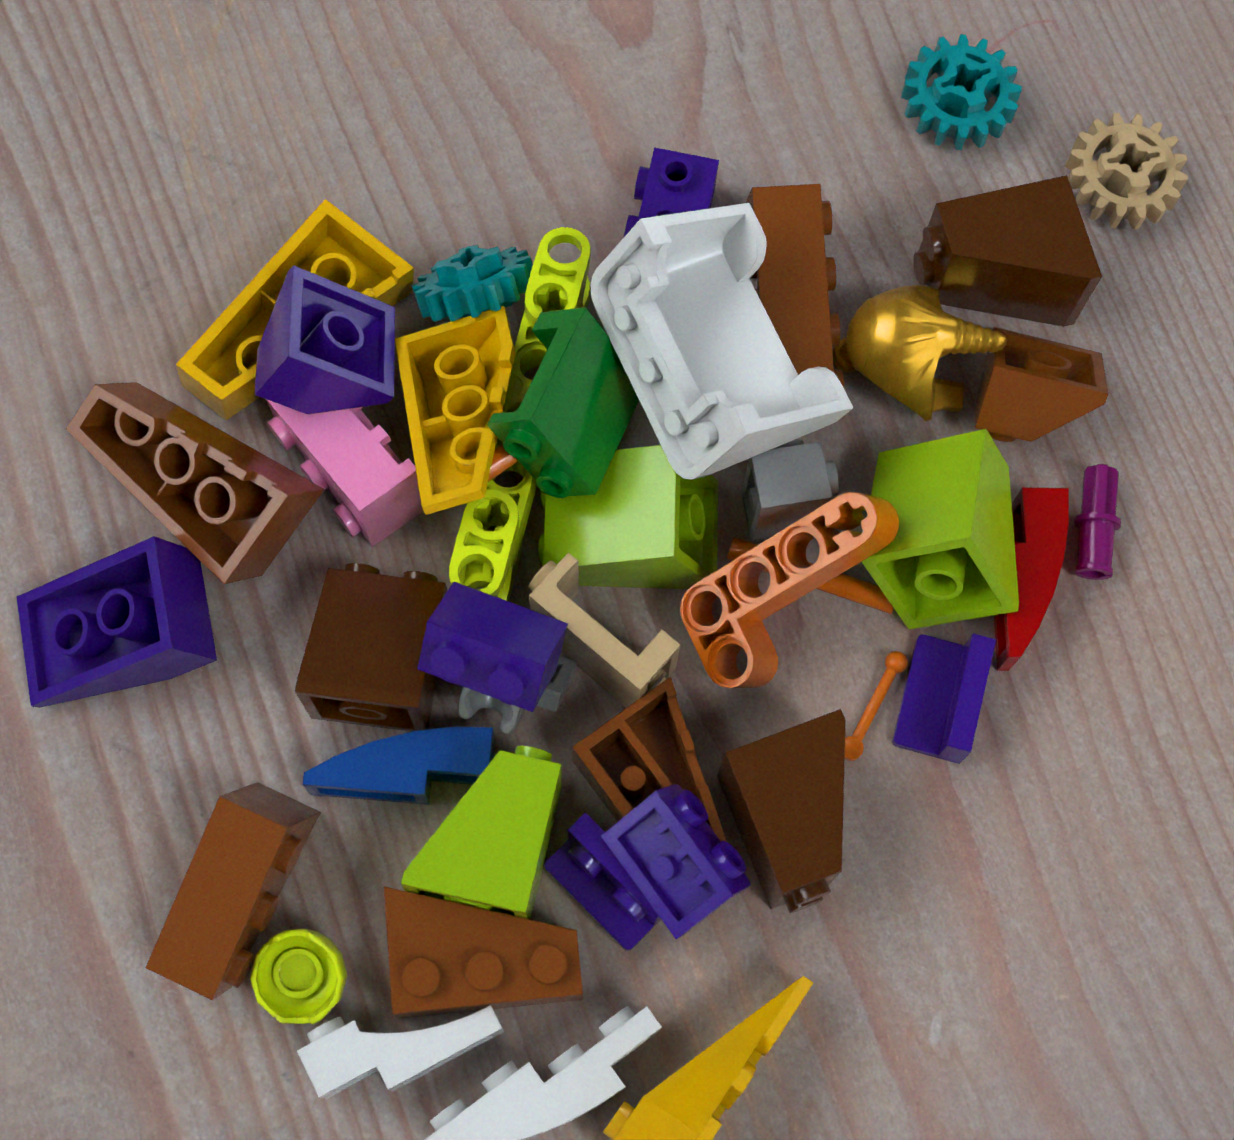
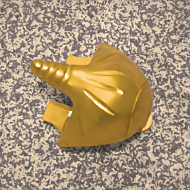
(899, 342)

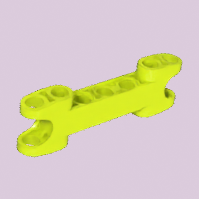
(494, 526)

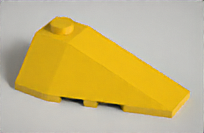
(450, 389)
(700, 1091)

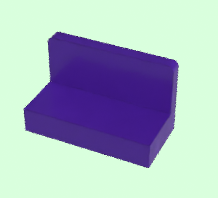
(943, 696)

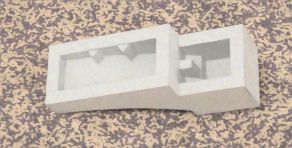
(347, 1054)

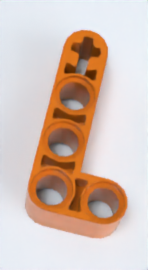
(790, 579)

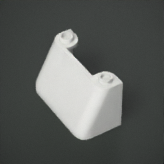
(703, 343)

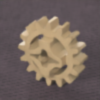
(1122, 175)

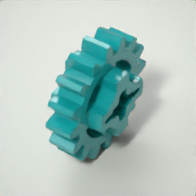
(962, 90)
(473, 282)

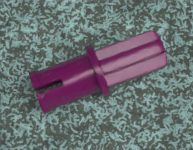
(1097, 522)

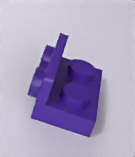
(677, 858)
(601, 884)

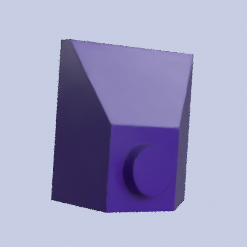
(326, 347)

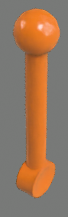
(895, 663)

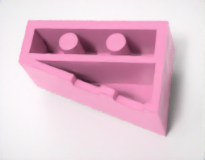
(355, 465)

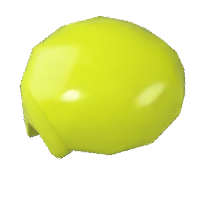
(298, 976)

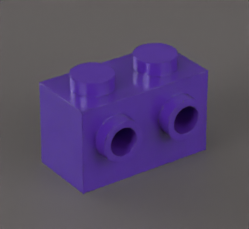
(674, 185)
(492, 646)

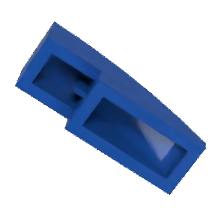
(404, 765)

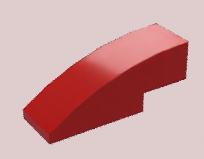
(1040, 545)

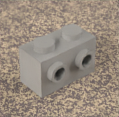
(786, 487)

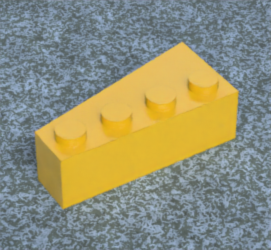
(329, 244)

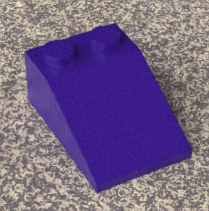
(116, 624)

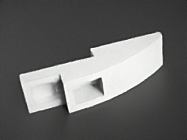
(525, 1106)

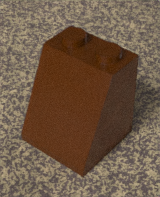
(1011, 253)
(369, 648)
(790, 808)

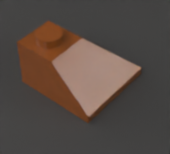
(1037, 387)

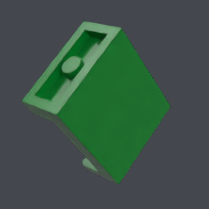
(572, 407)

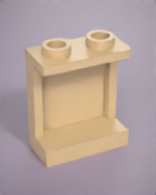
(594, 647)

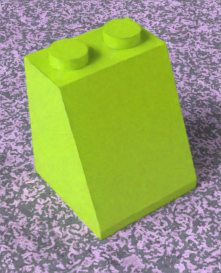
(639, 527)
(953, 531)
(494, 838)

